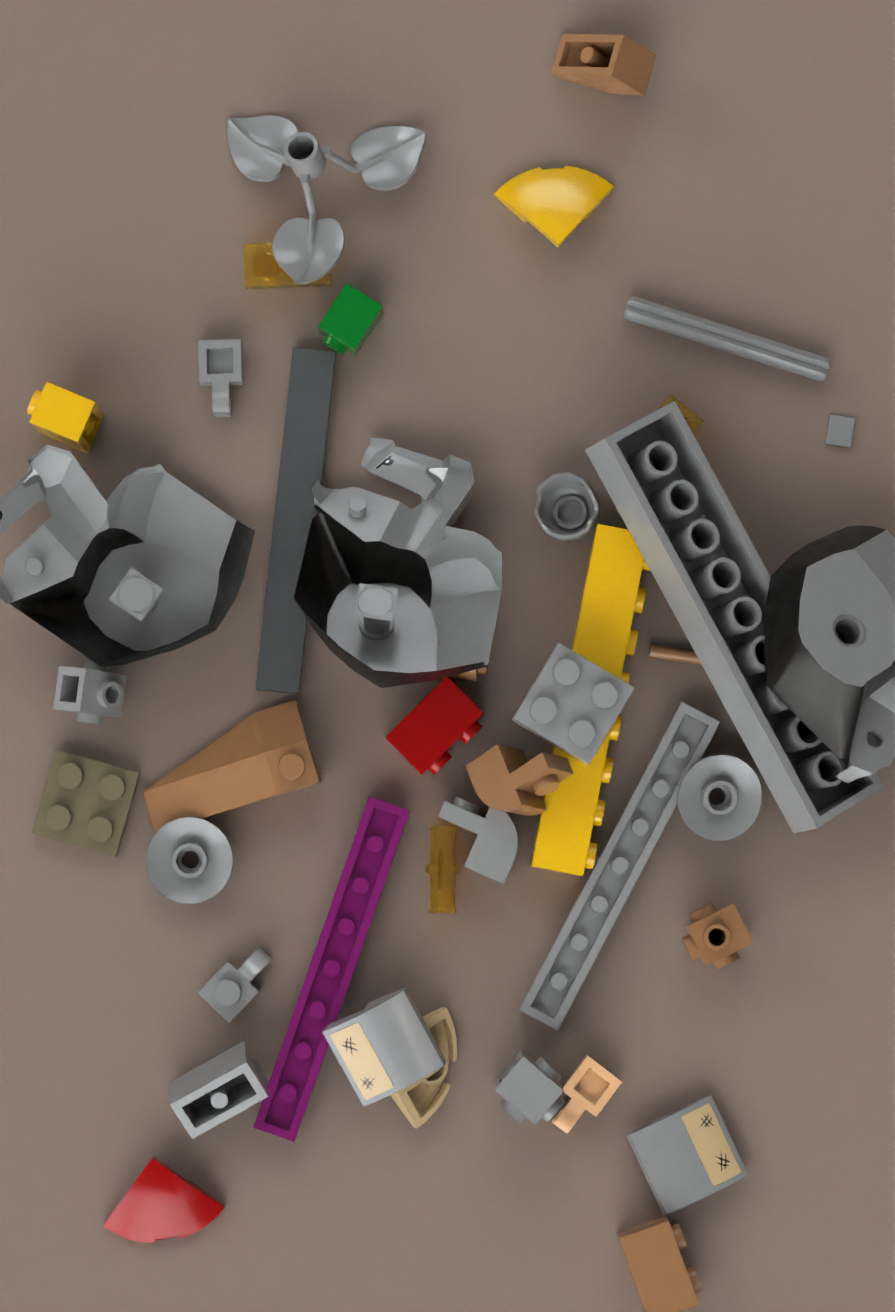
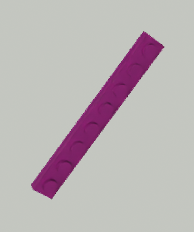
(331, 968)

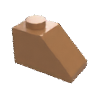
(604, 63)

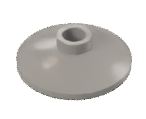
(738, 803)
(169, 871)

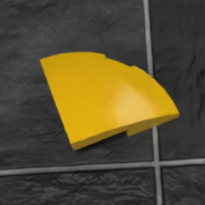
(554, 199)

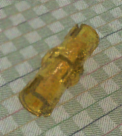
(442, 869)

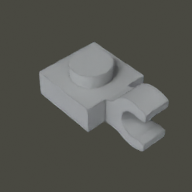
(220, 366)
(233, 987)

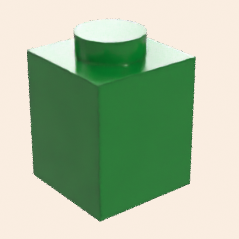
(349, 321)

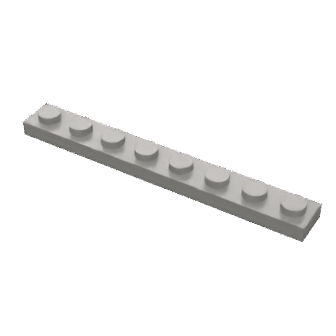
(618, 867)

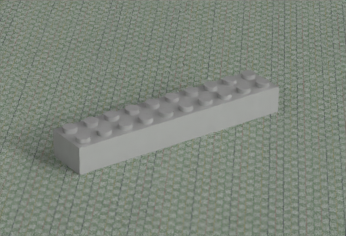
(720, 602)

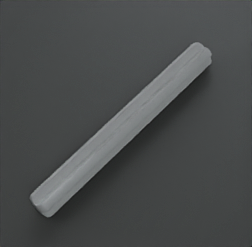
(727, 338)

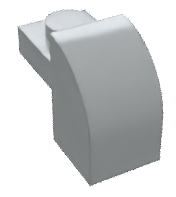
(495, 839)

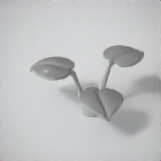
(268, 142)

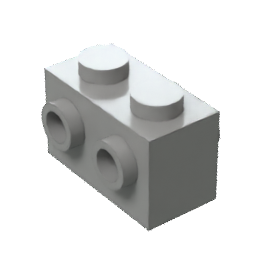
(529, 1089)

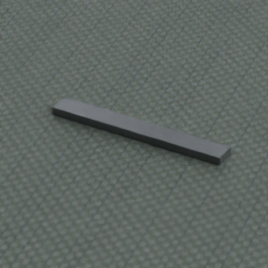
(300, 468)

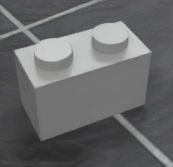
(218, 1090)

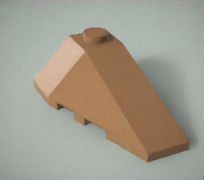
(244, 766)

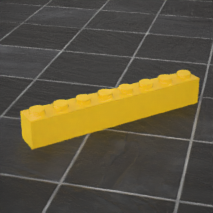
(605, 639)

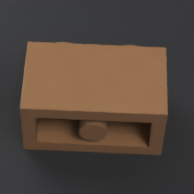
(658, 1266)

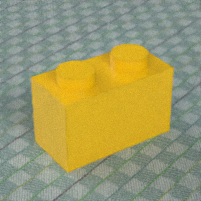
(65, 416)

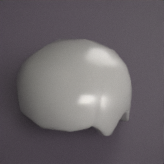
(567, 506)

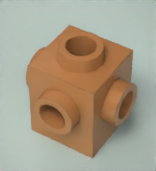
(732, 935)

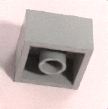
(573, 704)

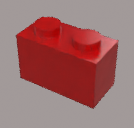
(435, 726)

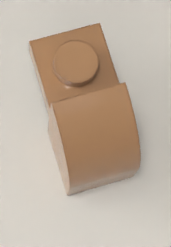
(512, 784)

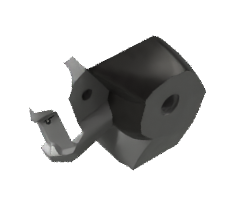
(124, 570)
(400, 579)
(835, 644)

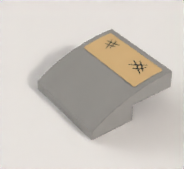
(384, 1047)
(687, 1155)

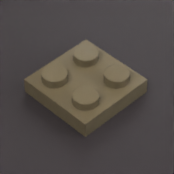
(86, 803)

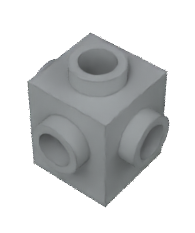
(90, 692)

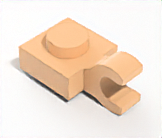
(588, 1090)

